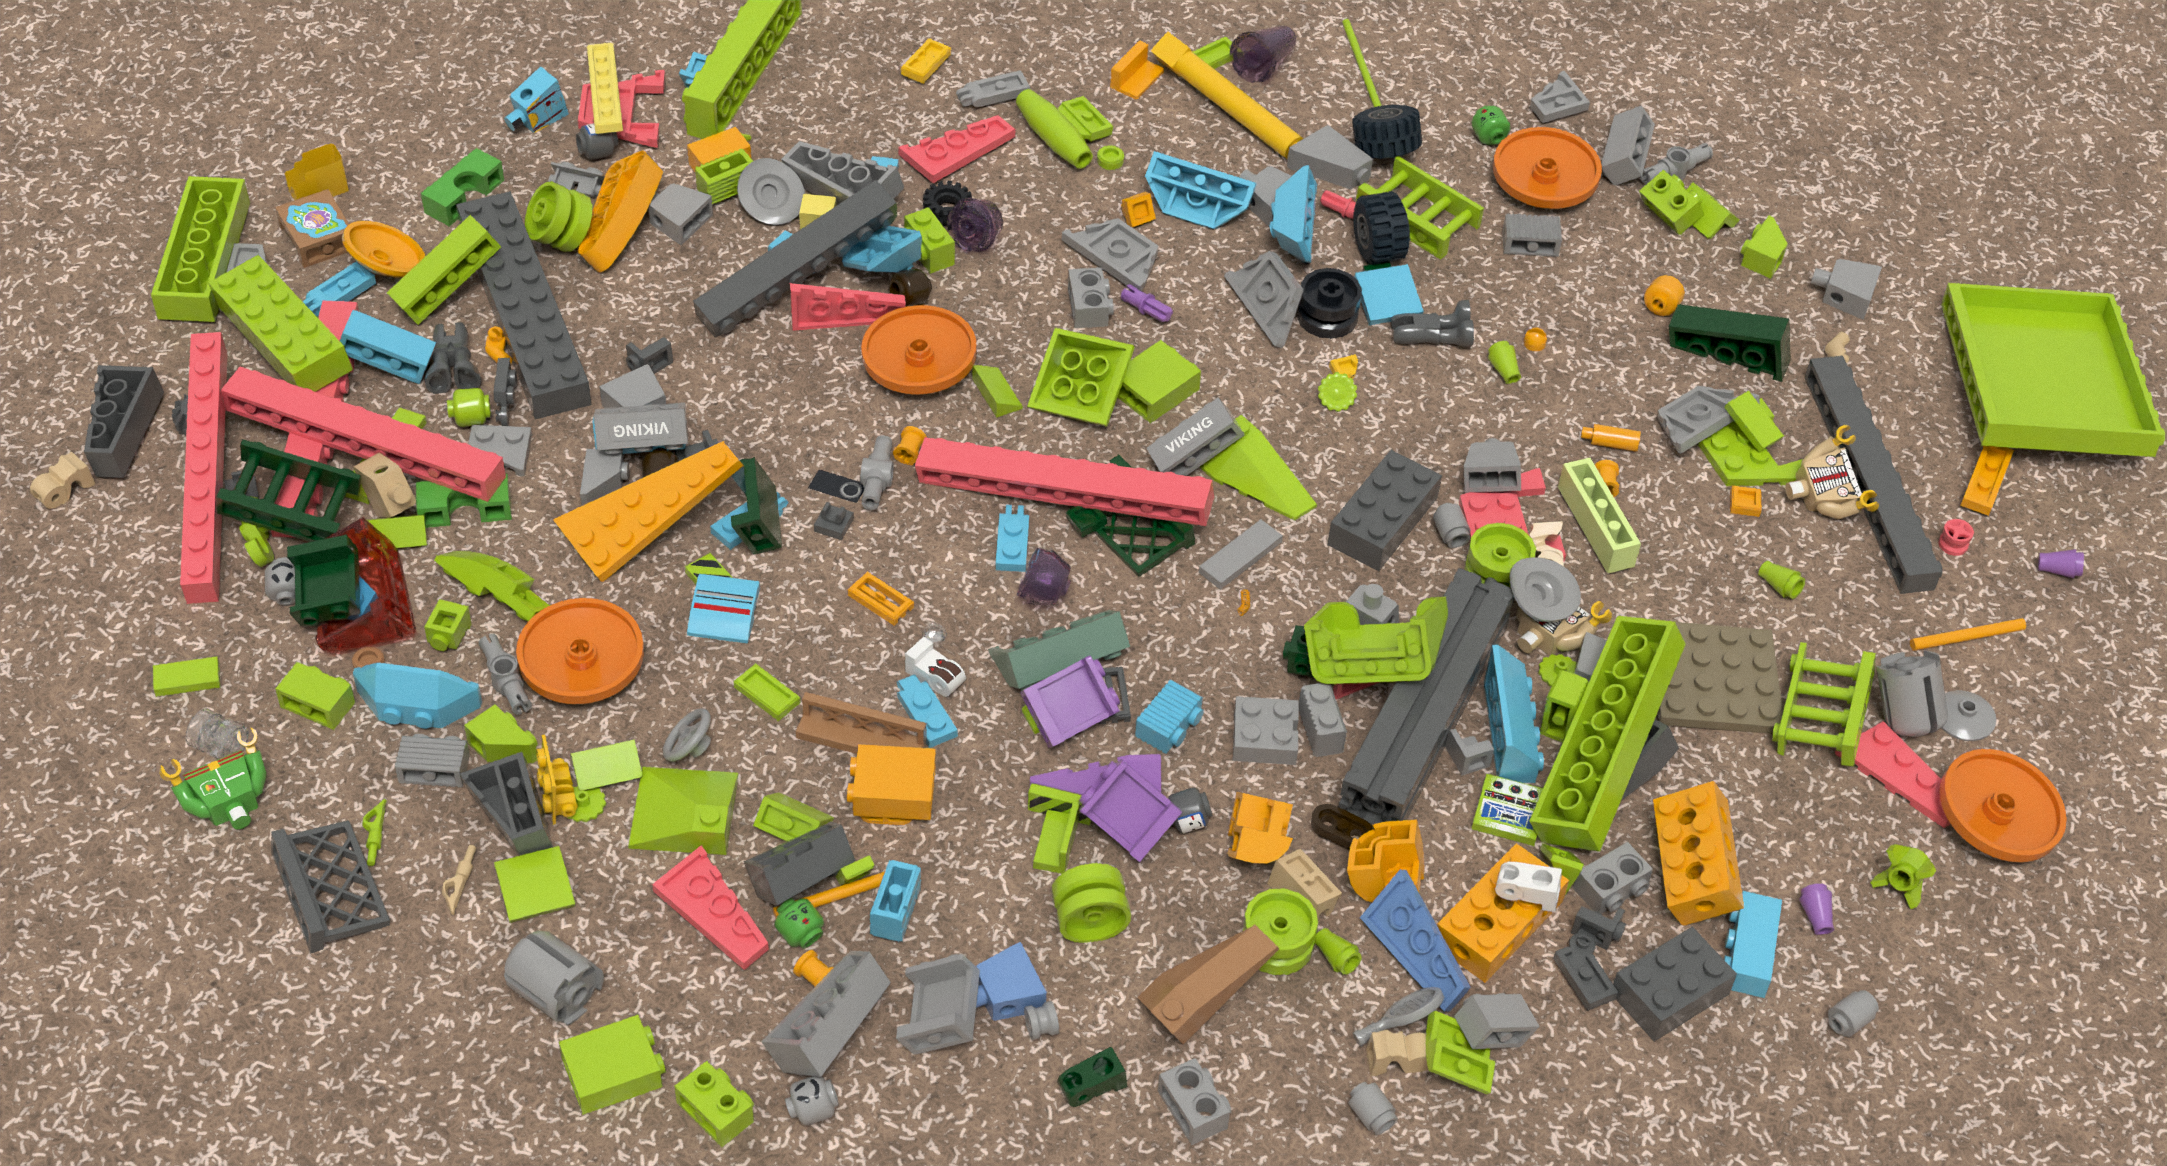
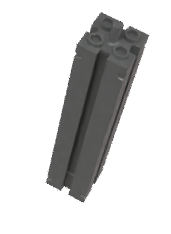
(1419, 714)

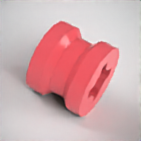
(1956, 537)

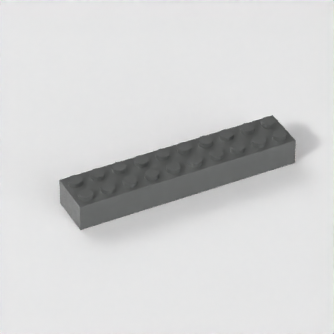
(527, 311)

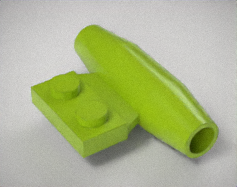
(1065, 126)

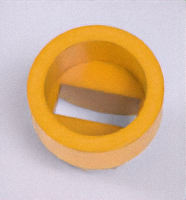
(1535, 339)

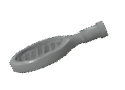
(1404, 1012)

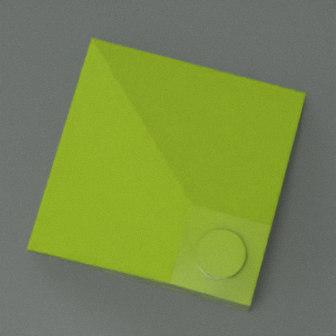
(1081, 376)
(683, 810)

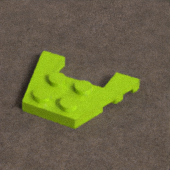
(1740, 462)

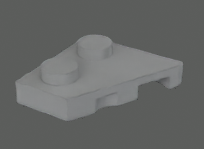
(1559, 99)
(505, 441)

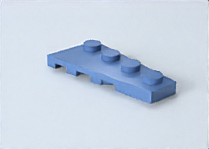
(1412, 936)

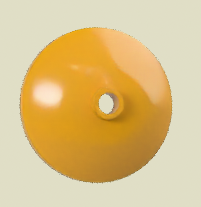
(381, 248)

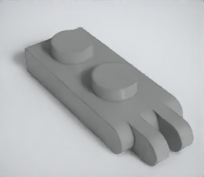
(993, 89)

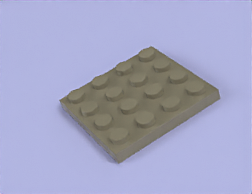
(1724, 680)

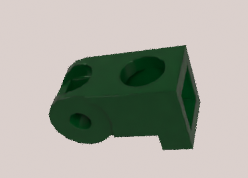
(1093, 1078)

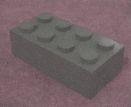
(1384, 510)

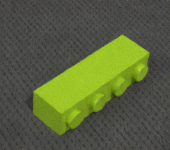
(444, 269)

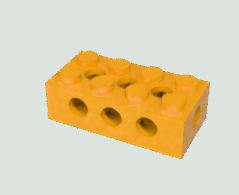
(1698, 853)
(1489, 929)

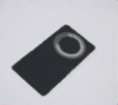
(837, 486)

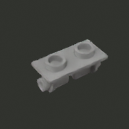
(568, 175)

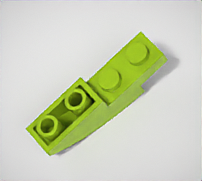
(489, 574)

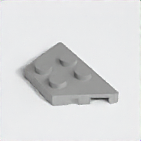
(1116, 249)
(1268, 294)
(1696, 416)

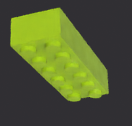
(199, 247)
(280, 325)

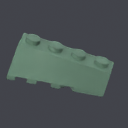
(1059, 648)

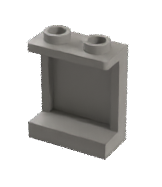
(941, 1004)

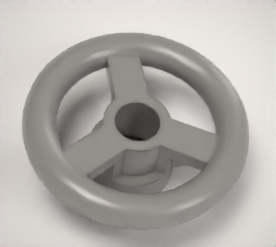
(691, 739)

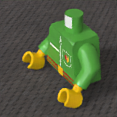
(222, 788)

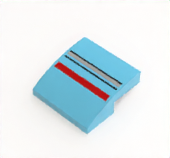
(723, 608)

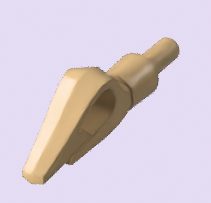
(458, 882)

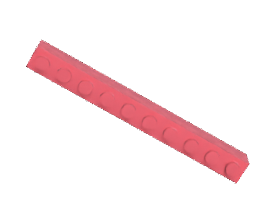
(335, 317)
(363, 433)
(203, 469)
(1065, 481)

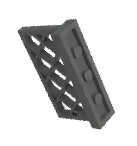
(302, 895)

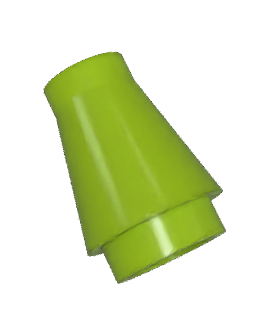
(1504, 360)
(1782, 579)
(1340, 953)

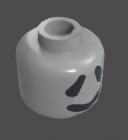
(280, 581)
(812, 1100)

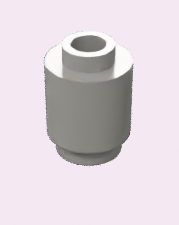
(1452, 525)
(1853, 1013)
(1372, 1107)

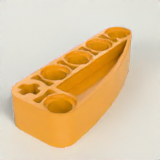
(619, 208)

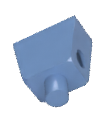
(1009, 984)

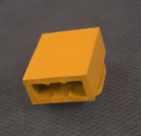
(892, 784)

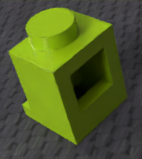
(447, 631)

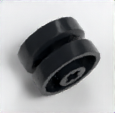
(1329, 303)

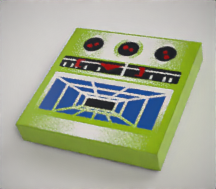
(1506, 809)

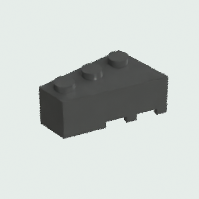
(511, 801)
(799, 863)

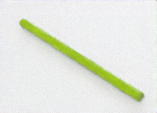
(1361, 63)

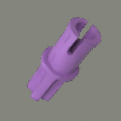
(1146, 303)

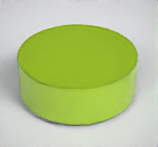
(1110, 157)

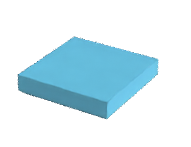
(1388, 293)

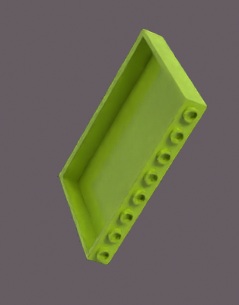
(2050, 370)

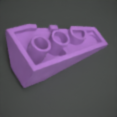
(1078, 782)

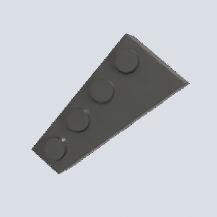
(120, 417)

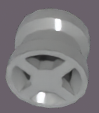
(1041, 1020)

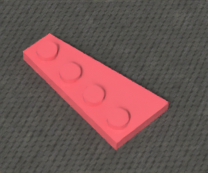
(956, 148)
(836, 307)
(1901, 770)
(706, 902)

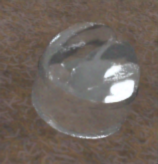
(936, 634)

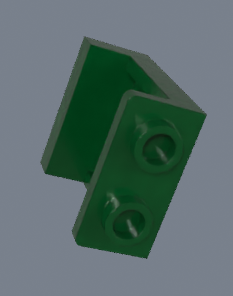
(761, 524)
(325, 580)

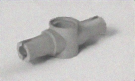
(1678, 161)
(877, 472)
(505, 674)

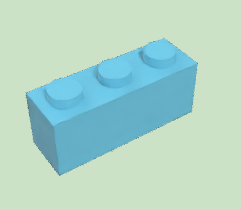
(386, 346)
(1753, 943)

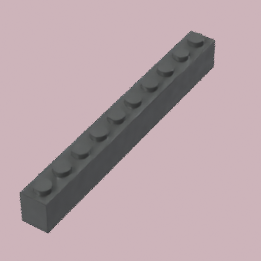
(1894, 522)

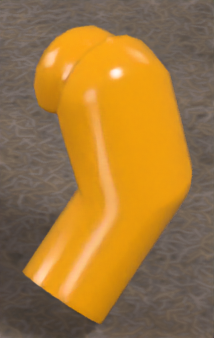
(496, 344)

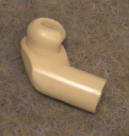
(1836, 346)

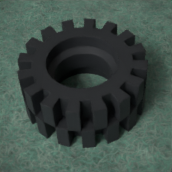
(941, 195)

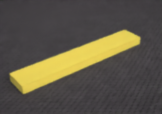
(604, 88)

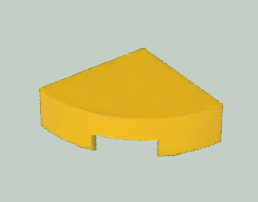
(1344, 365)

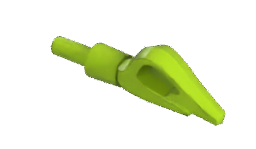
(375, 830)

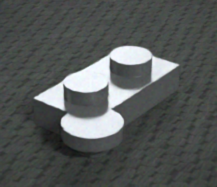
(504, 389)
(1585, 972)

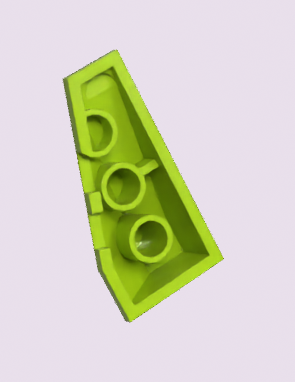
(1259, 472)

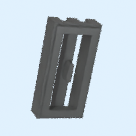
(1125, 713)

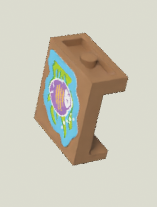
(314, 227)

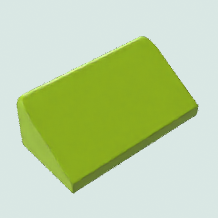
(995, 390)

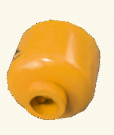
(1665, 293)

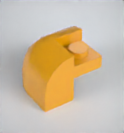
(1259, 828)
(1382, 853)

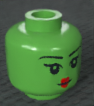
(1489, 124)
(799, 923)

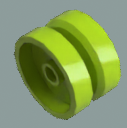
(558, 216)
(1496, 549)
(1091, 903)
(1289, 923)

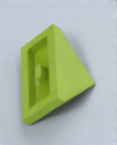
(1564, 860)

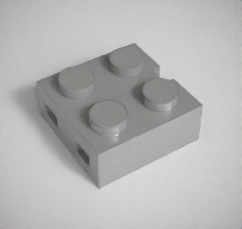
(1265, 730)

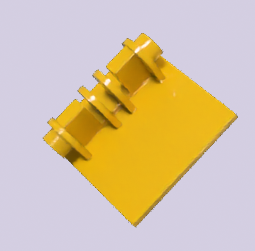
(556, 784)

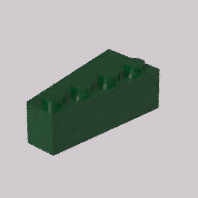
(1733, 337)

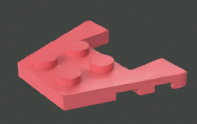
(639, 133)
(1504, 506)

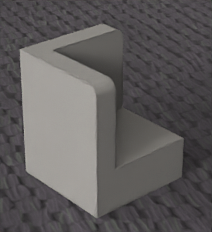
(1468, 753)

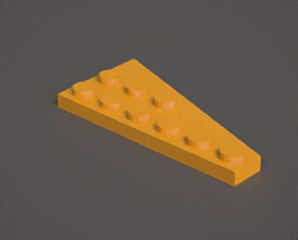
(630, 518)

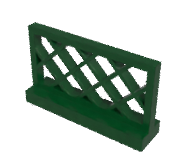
(1180, 533)

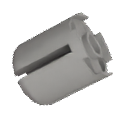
(1913, 693)
(552, 976)

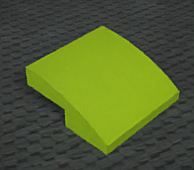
(534, 884)
(1453, 1057)

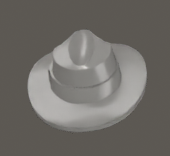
(770, 191)
(1544, 589)

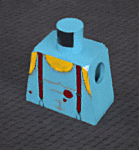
(537, 102)

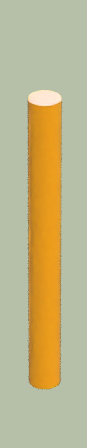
(1967, 634)
(842, 891)

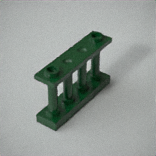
(279, 518)

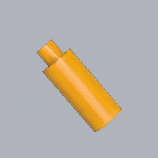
(1612, 437)

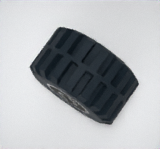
(1387, 131)
(1381, 228)

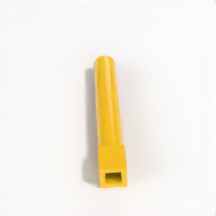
(1225, 94)

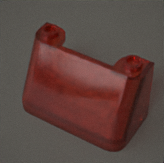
(390, 613)

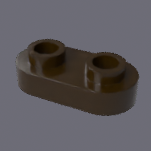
(1343, 824)

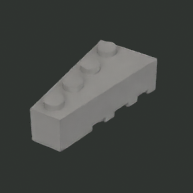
(839, 174)
(827, 1016)

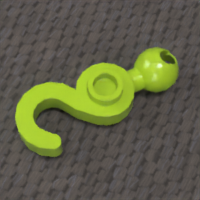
(257, 544)

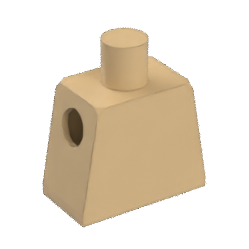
(387, 490)

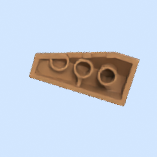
(1201, 985)

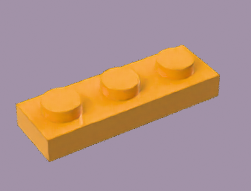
(1987, 479)

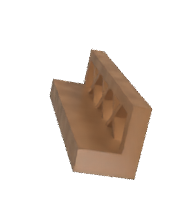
(839, 732)

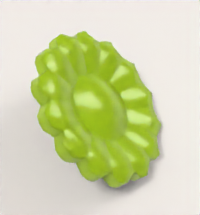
(1337, 392)
(1552, 665)
(589, 803)

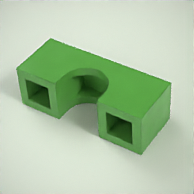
(473, 173)
(440, 502)

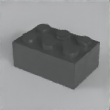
(1673, 983)

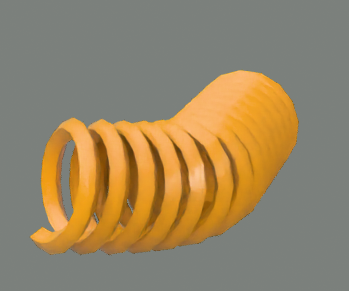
(1242, 601)

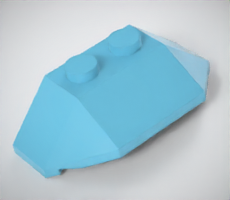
(1197, 191)
(1295, 213)
(886, 251)
(415, 694)

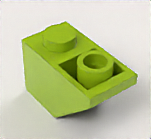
(1765, 249)
(499, 736)

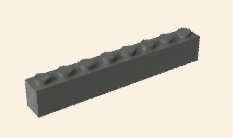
(795, 259)

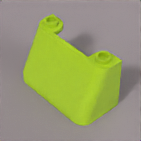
(1367, 653)

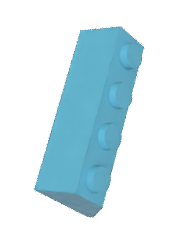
(1512, 718)

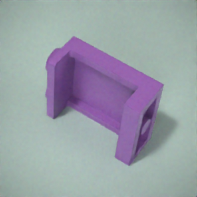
(1070, 701)
(1129, 808)

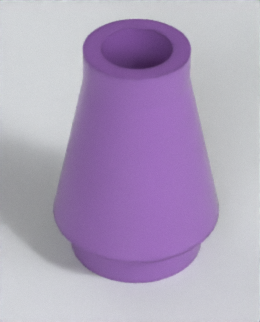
(2064, 563)
(1818, 906)

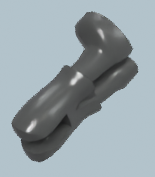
(1435, 328)
(451, 352)

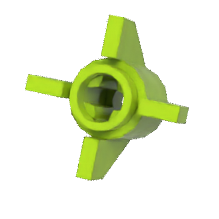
(1906, 872)

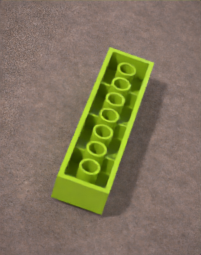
(737, 64)
(1607, 733)

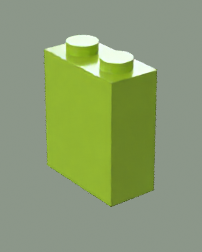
(1158, 381)
(612, 1064)

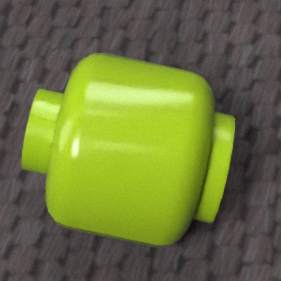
(469, 407)

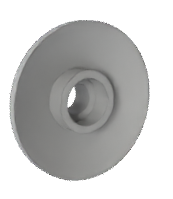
(1970, 724)

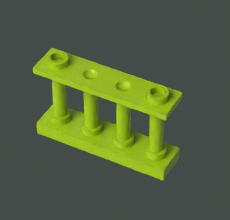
(1444, 198)
(1850, 719)

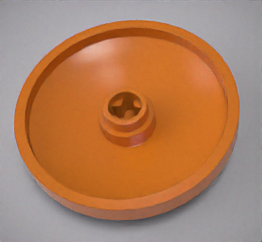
(1547, 167)
(919, 349)
(580, 651)
(2003, 805)

